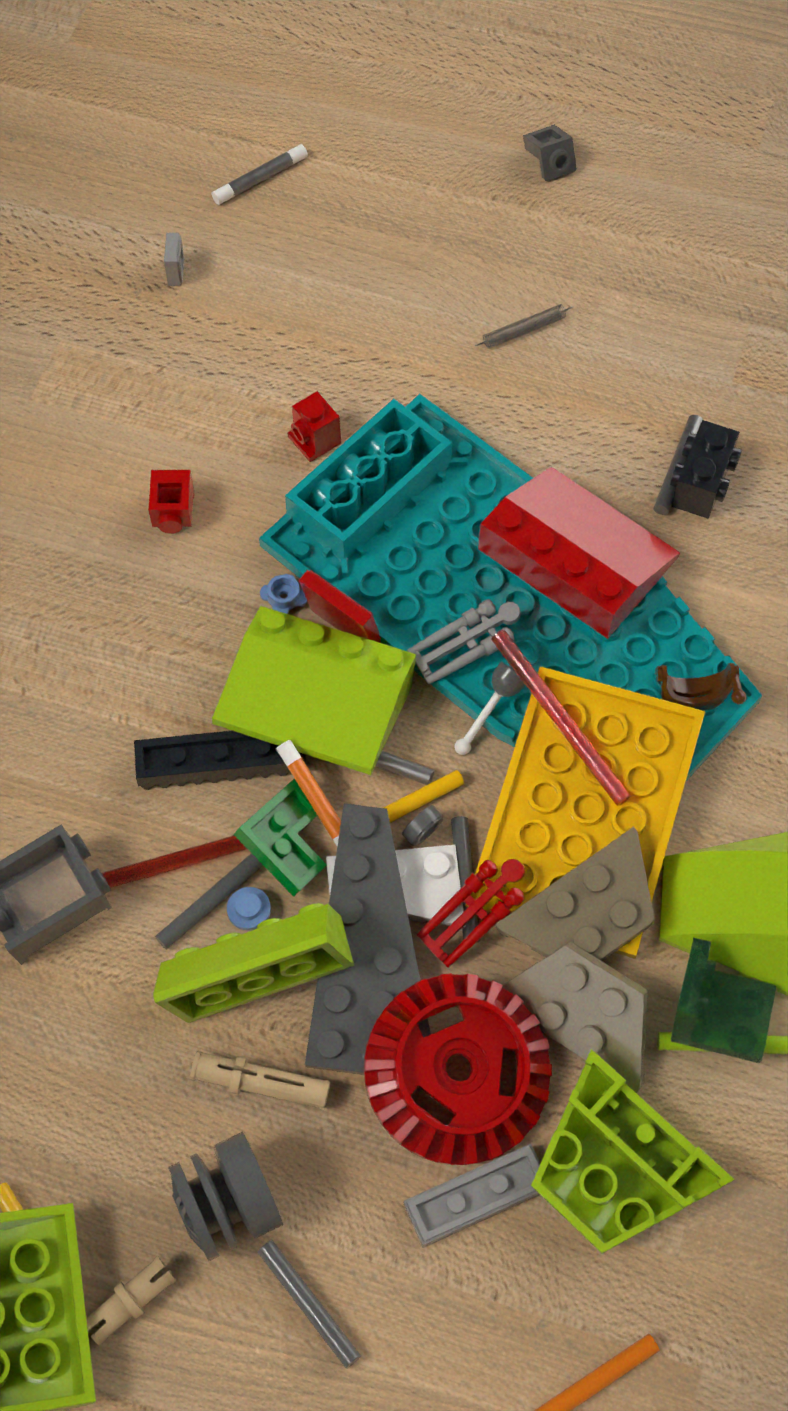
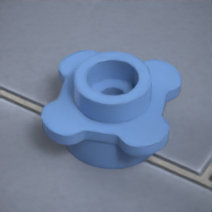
(283, 585)

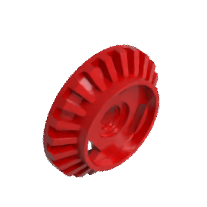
(401, 1060)

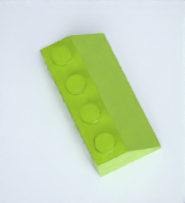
(253, 963)

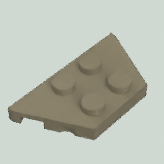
(592, 906)
(587, 1008)

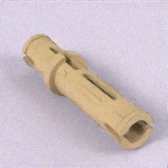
(260, 1080)

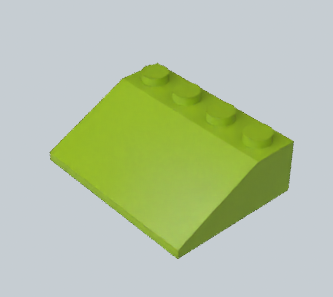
(316, 688)
(42, 1313)

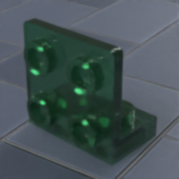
(722, 1009)

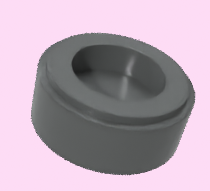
(423, 825)

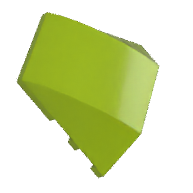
(735, 901)
(619, 1162)

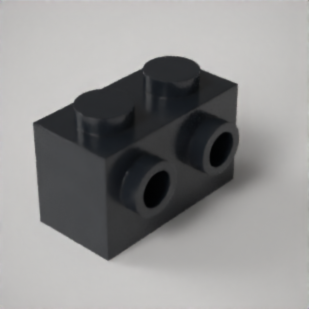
(702, 477)

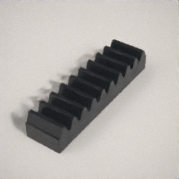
(205, 757)

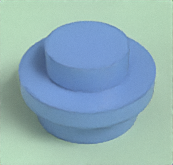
(248, 908)

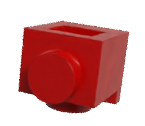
(314, 426)
(171, 500)

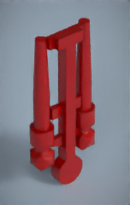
(512, 872)

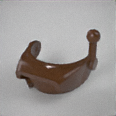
(718, 685)

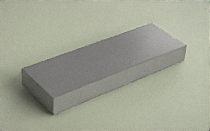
(473, 1196)

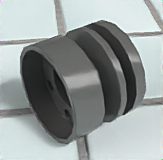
(224, 1196)

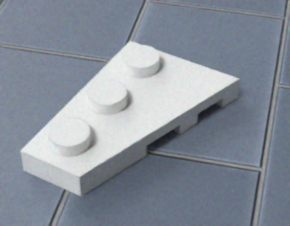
(427, 880)

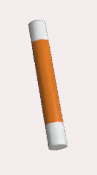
(310, 789)

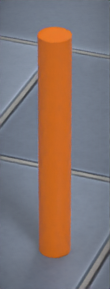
(602, 1376)

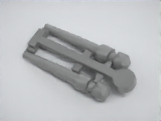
(508, 614)

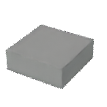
(174, 259)

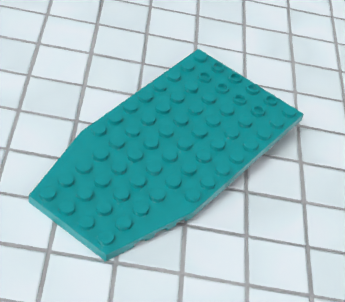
(399, 534)

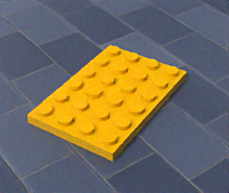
(557, 811)

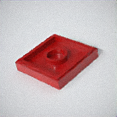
(338, 608)

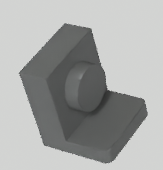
(554, 151)

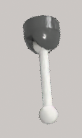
(506, 684)

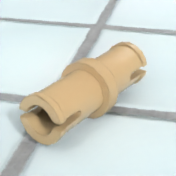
(129, 1300)

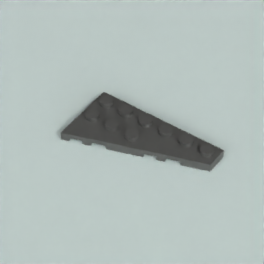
(379, 935)

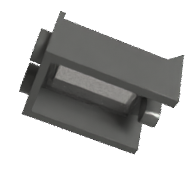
(48, 892)

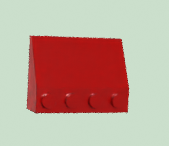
(575, 549)

